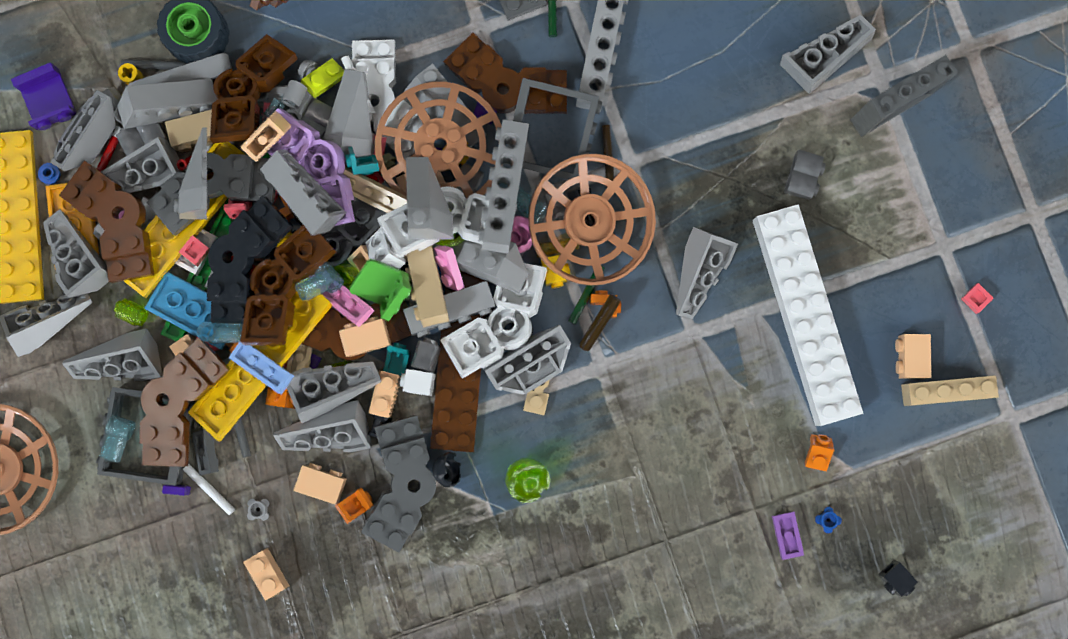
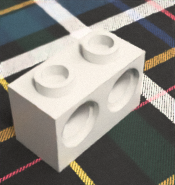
(381, 249)
(418, 382)

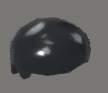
(447, 470)

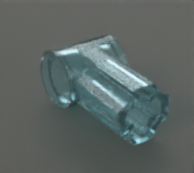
(523, 204)
(323, 280)
(221, 332)
(118, 432)

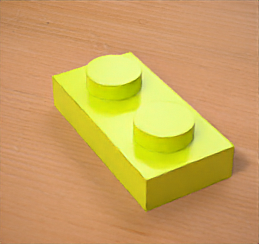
(323, 78)

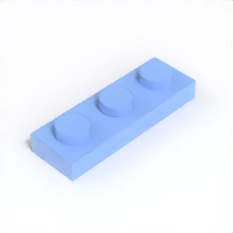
(261, 367)

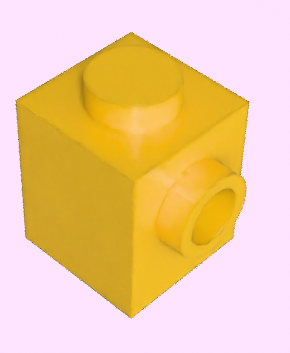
(552, 278)

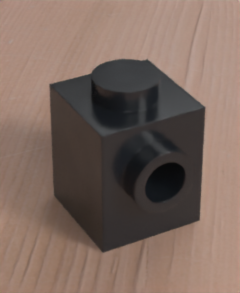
(898, 579)

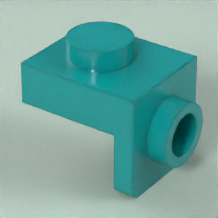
(361, 165)
(396, 359)

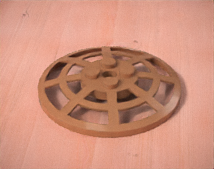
(437, 129)
(604, 218)
(12, 468)

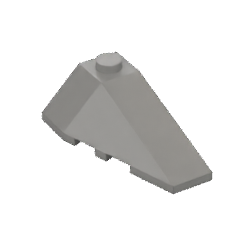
(432, 74)
(350, 116)
(145, 167)
(193, 191)
(426, 205)
(75, 260)
(702, 262)
(32, 327)
(126, 356)
(326, 388)
(338, 429)

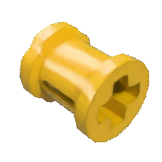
(125, 70)

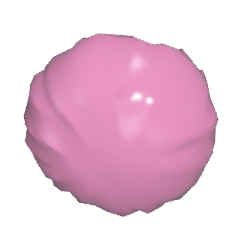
(521, 234)

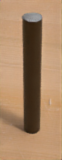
(607, 147)

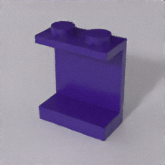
(45, 96)

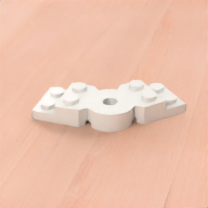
(378, 62)
(465, 214)
(485, 341)

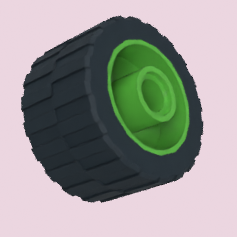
(192, 29)

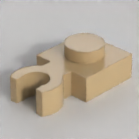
(537, 400)

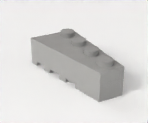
(822, 57)
(164, 101)
(302, 193)

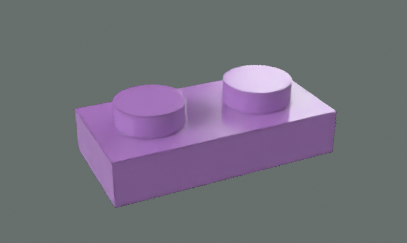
(787, 535)

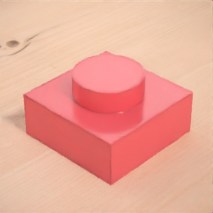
(194, 250)
(977, 298)

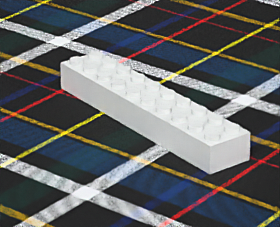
(807, 316)

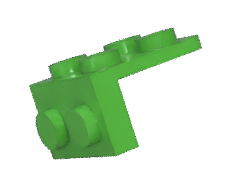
(382, 286)

